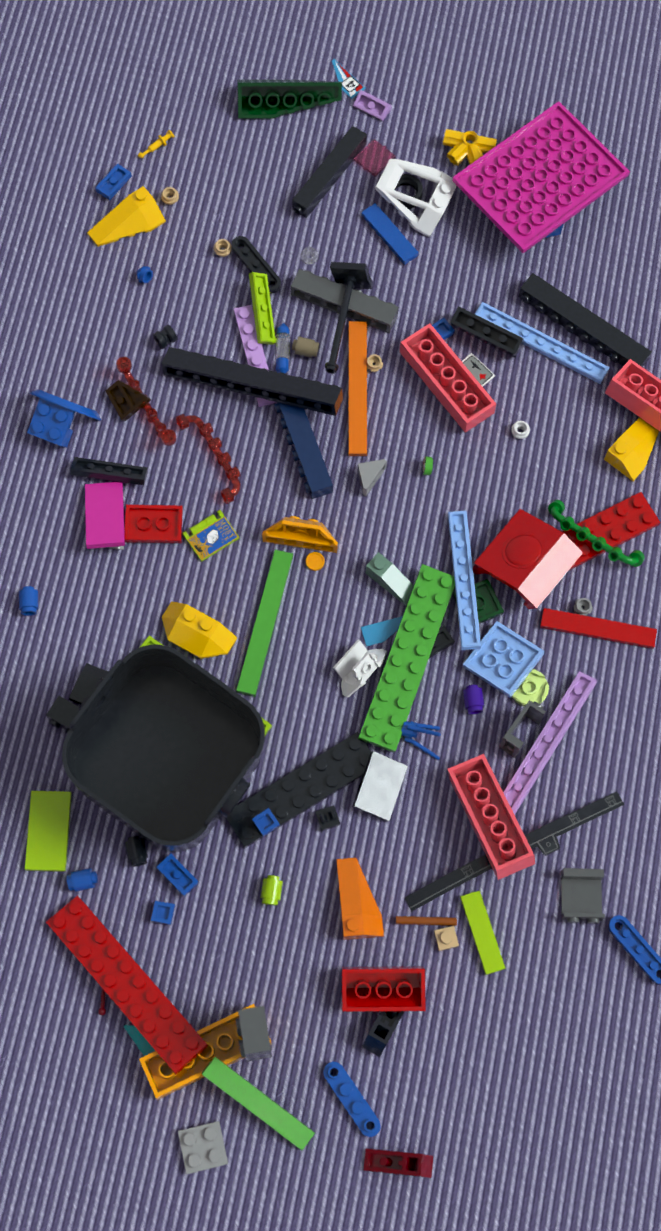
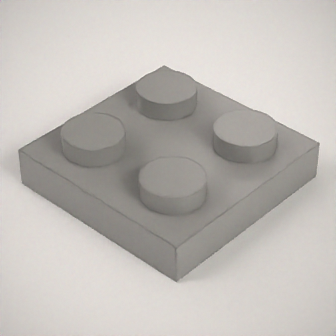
(203, 1147)

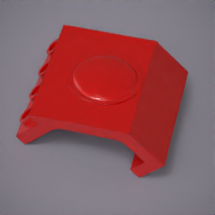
(528, 557)

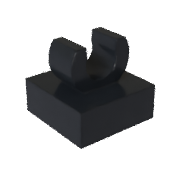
(327, 818)

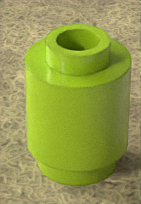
(271, 890)

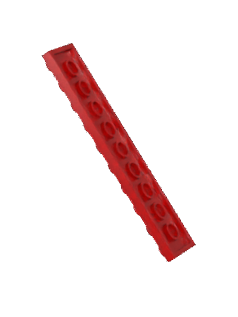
(127, 985)

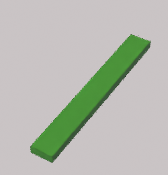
(265, 623)

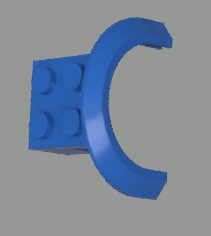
(54, 418)

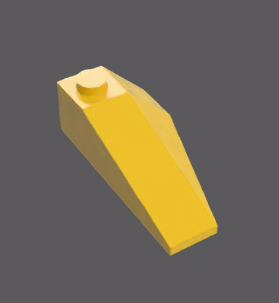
(131, 216)

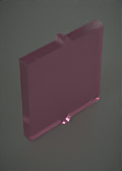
(374, 157)

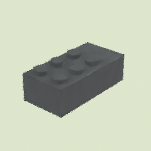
(254, 1032)

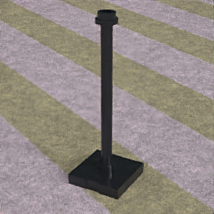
(352, 276)

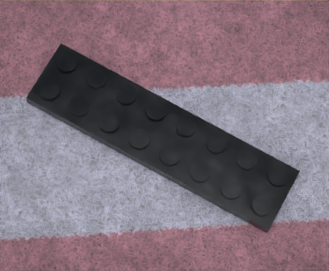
(302, 788)

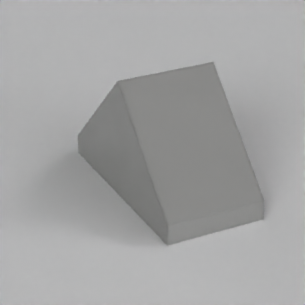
(370, 473)

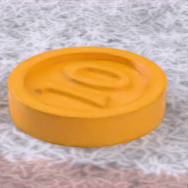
(315, 561)

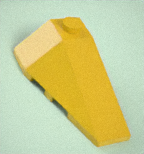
(632, 449)

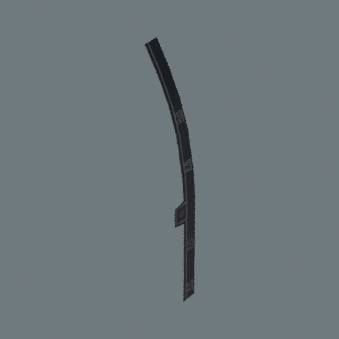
(544, 838)

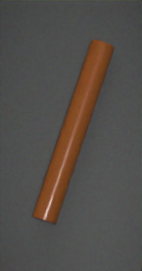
(414, 920)

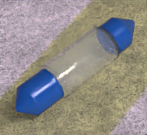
(282, 349)

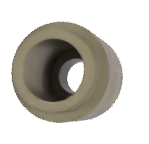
(305, 347)

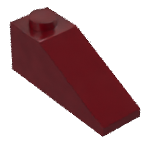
(398, 1163)

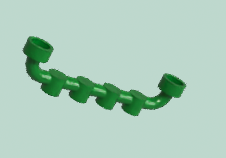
(557, 507)

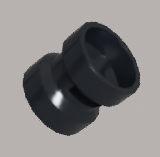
(165, 336)

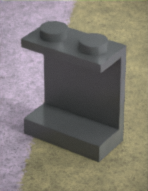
(512, 744)
(581, 895)

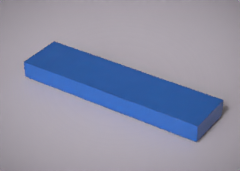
(389, 233)

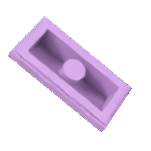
(372, 105)

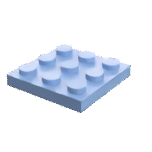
(503, 659)

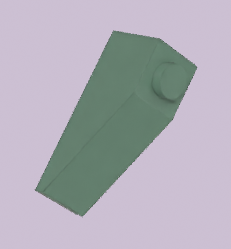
(389, 577)

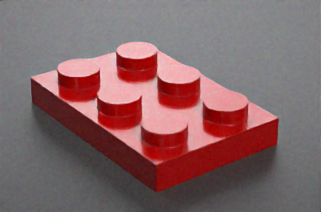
(153, 523)

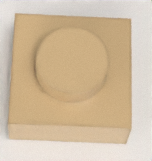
(446, 938)

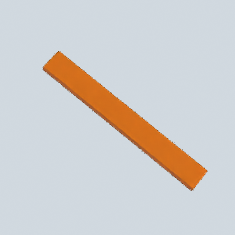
(357, 389)

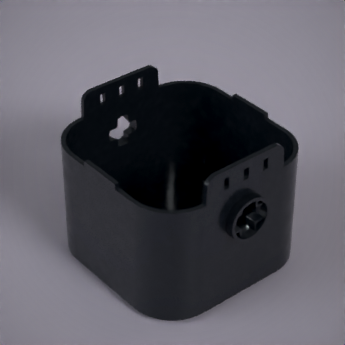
(163, 747)

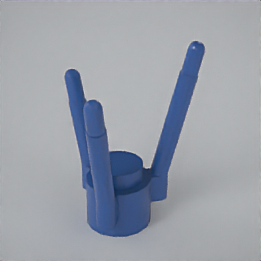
(411, 730)

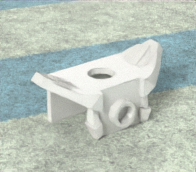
(357, 666)

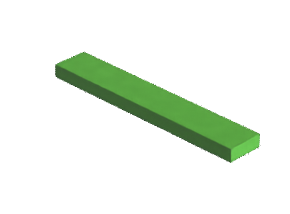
(258, 1103)

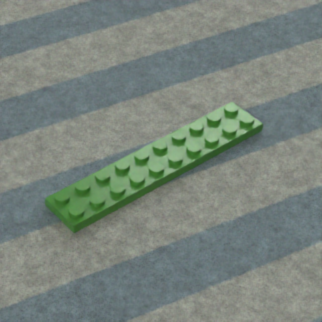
(407, 658)

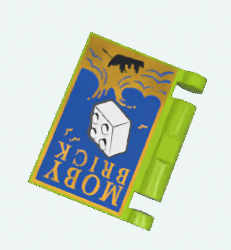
(211, 536)

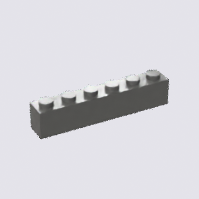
(330, 295)

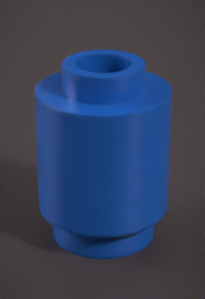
(28, 601)
(82, 880)

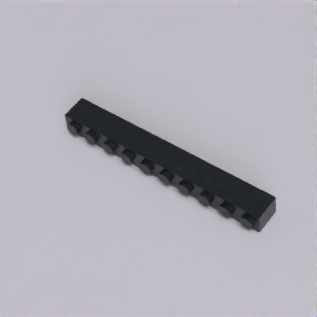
(252, 381)

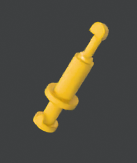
(161, 141)

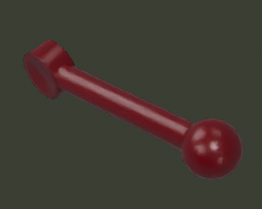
(102, 1010)

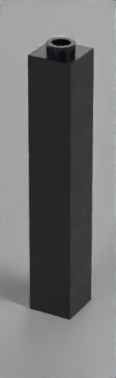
(329, 172)

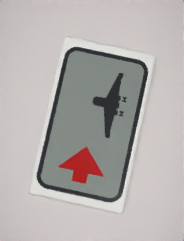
(478, 369)

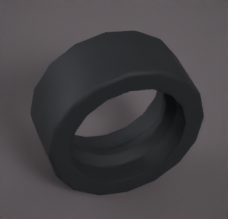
(410, 180)

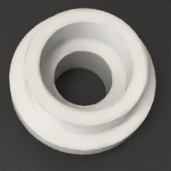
(520, 425)

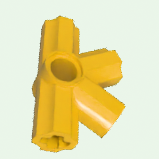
(462, 149)

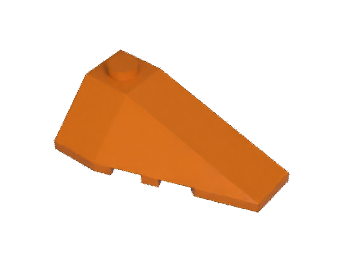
(358, 907)

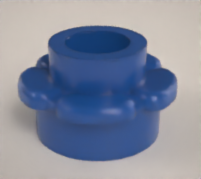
(144, 274)

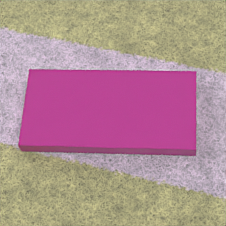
(104, 515)

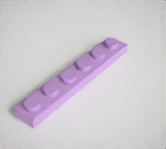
(253, 350)

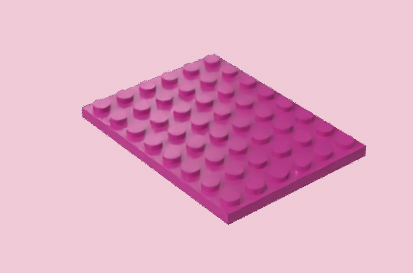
(540, 176)

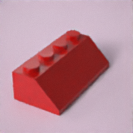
(383, 988)

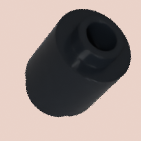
(136, 851)

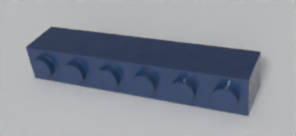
(305, 450)

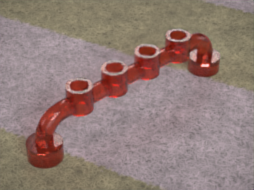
(167, 435)
(215, 445)

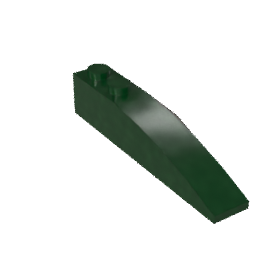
(280, 97)

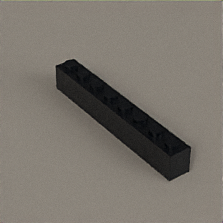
(582, 322)

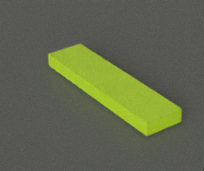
(262, 308)
(482, 933)

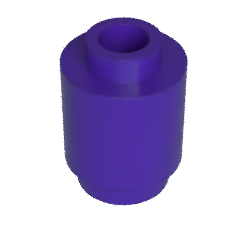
(473, 699)

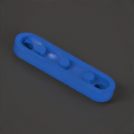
(636, 947)
(352, 1099)

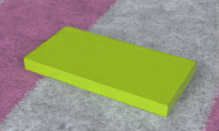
(48, 831)

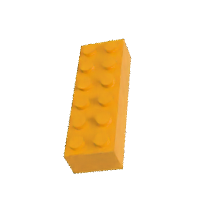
(222, 1043)

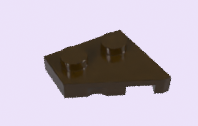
(126, 399)

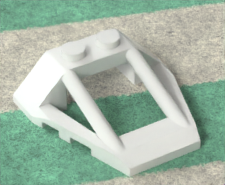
(433, 209)

